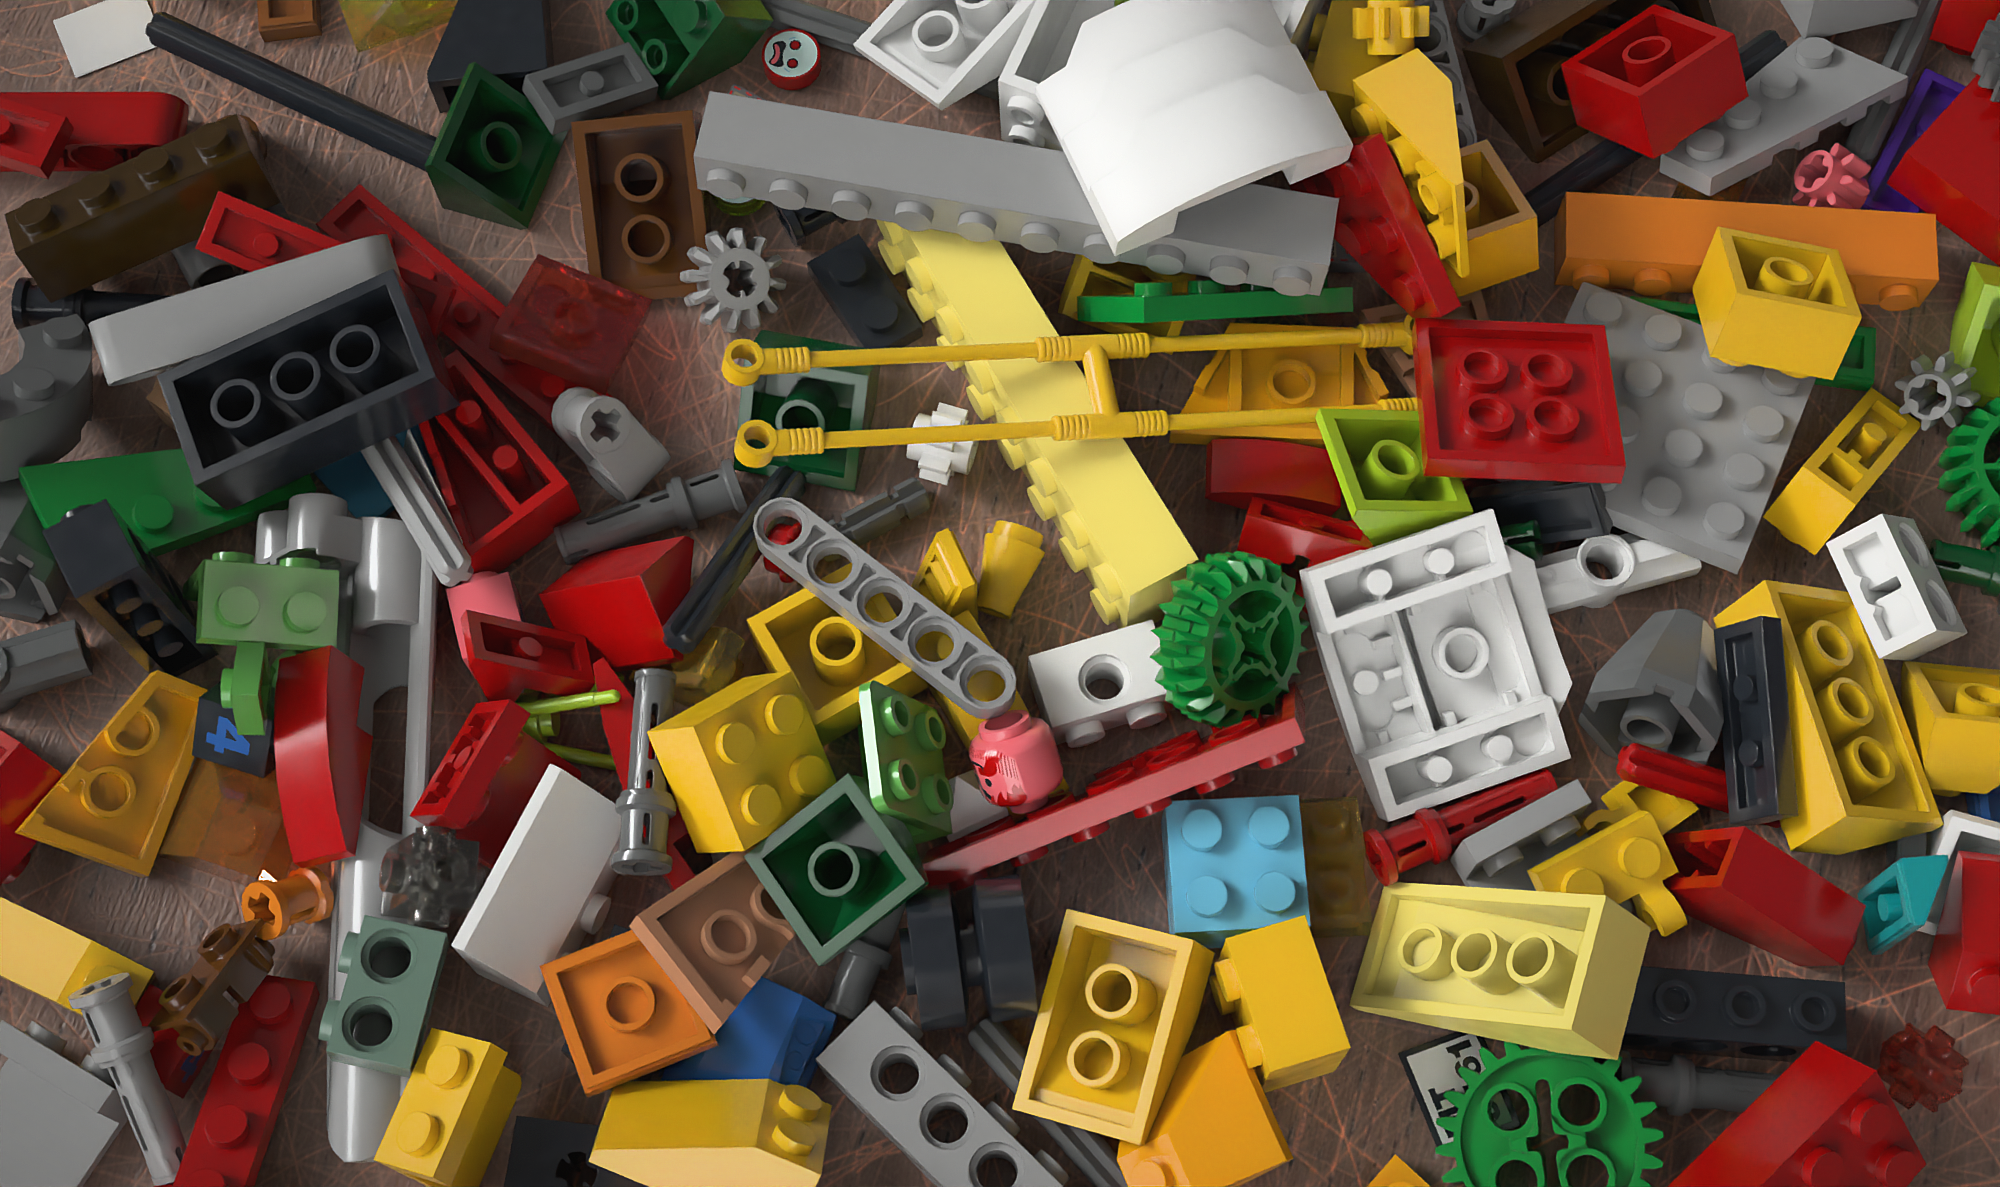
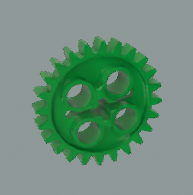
(1485, 1146)

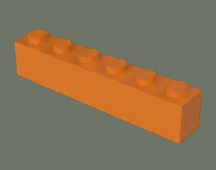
(1662, 242)

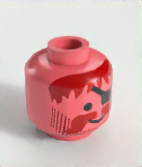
(1016, 761)

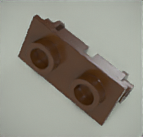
(195, 1001)

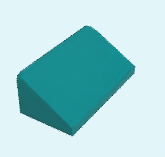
(1900, 900)

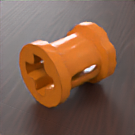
(295, 899)

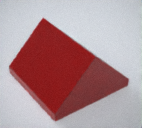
(624, 601)

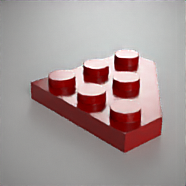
(1384, 228)

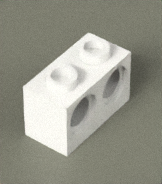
(1896, 588)

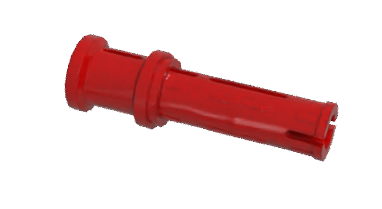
(1433, 833)

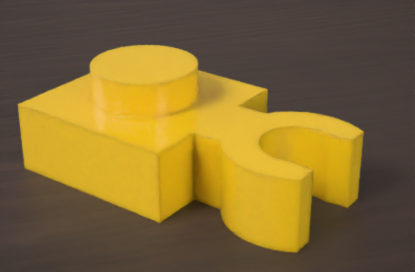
(1630, 797)

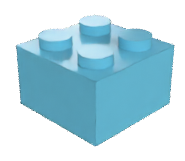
(1233, 866)

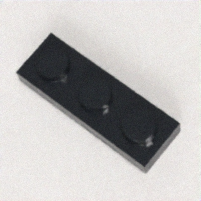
(1756, 721)

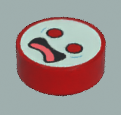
(791, 59)

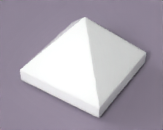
(970, 807)

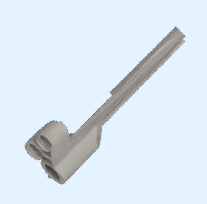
(392, 632)

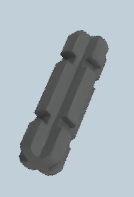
(881, 513)

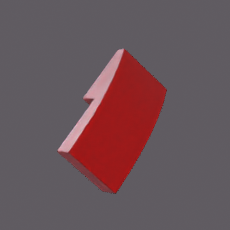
(1272, 471)

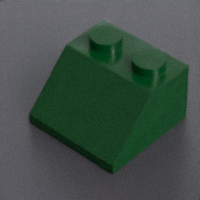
(821, 398)

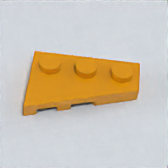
(126, 781)

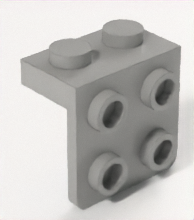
(52, 1111)

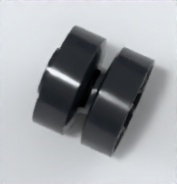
(990, 953)

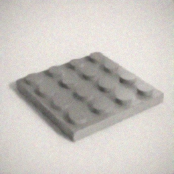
(1693, 430)

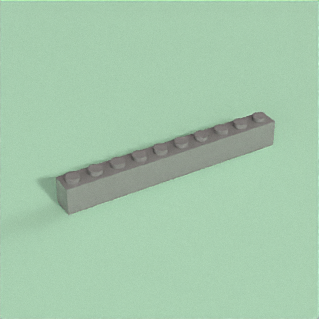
(995, 193)

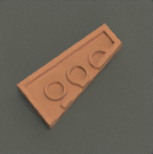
(715, 936)

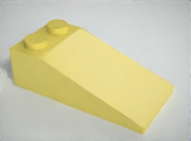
(1505, 965)

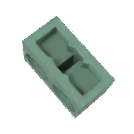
(403, 999)

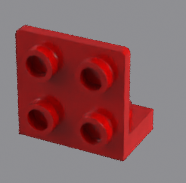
(487, 778)

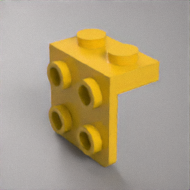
(450, 1112)

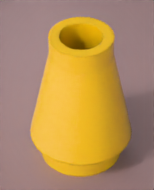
(1007, 566)

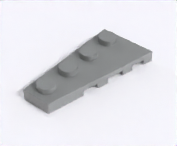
(1786, 108)

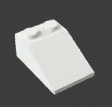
(945, 45)

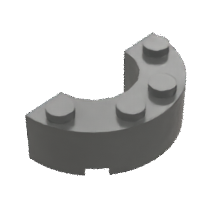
(46, 395)

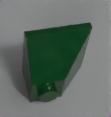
(838, 868)

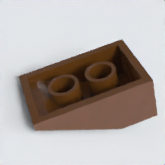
(641, 200)

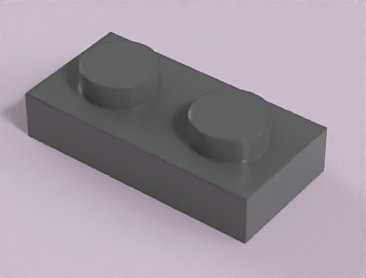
(590, 87)

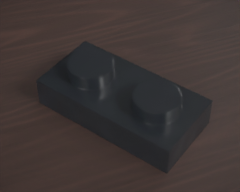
(864, 296)

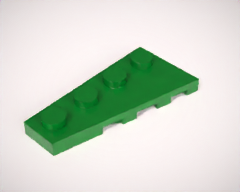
(1207, 301)
(151, 495)

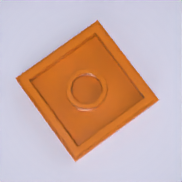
(621, 1013)

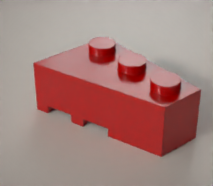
(493, 474)

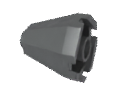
(28, 568)
(1659, 690)

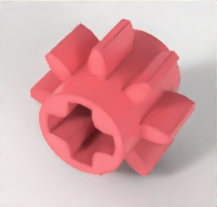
(1831, 179)

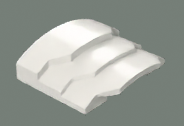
(1183, 107)
(1439, 663)

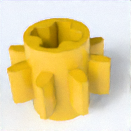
(1390, 25)

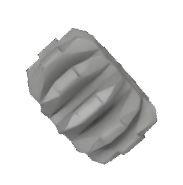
(753, 277)

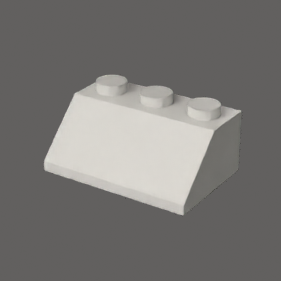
(544, 886)

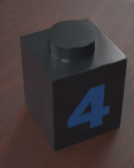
(218, 738)

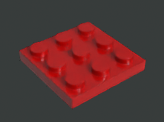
(1516, 401)

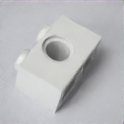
(1121, 656)

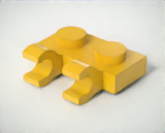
(1622, 864)

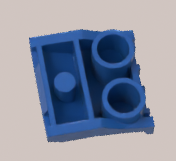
(765, 1037)

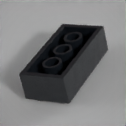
(307, 390)

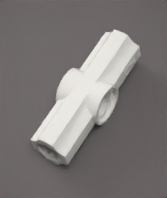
(1630, 559)

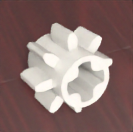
(942, 460)

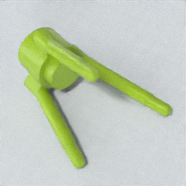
(545, 721)

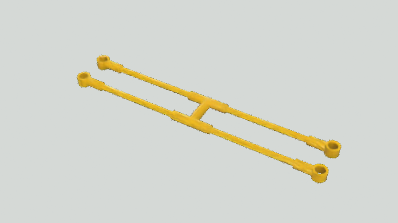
(1092, 350)

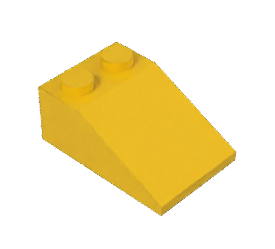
(1112, 1025)
(713, 1133)

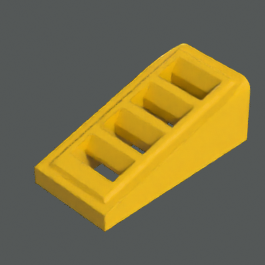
(947, 577)

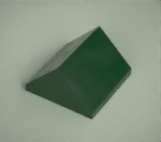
(492, 152)

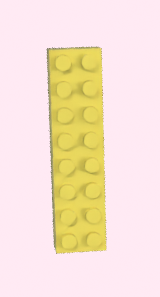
(1089, 488)

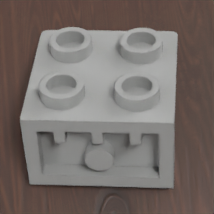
(1522, 840)

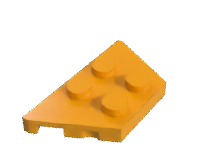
(1280, 381)

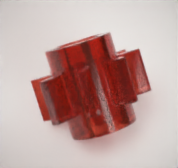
(1922, 1067)

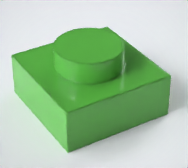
(248, 688)

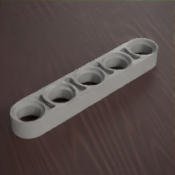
(896, 636)

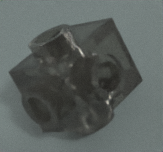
(415, 889)

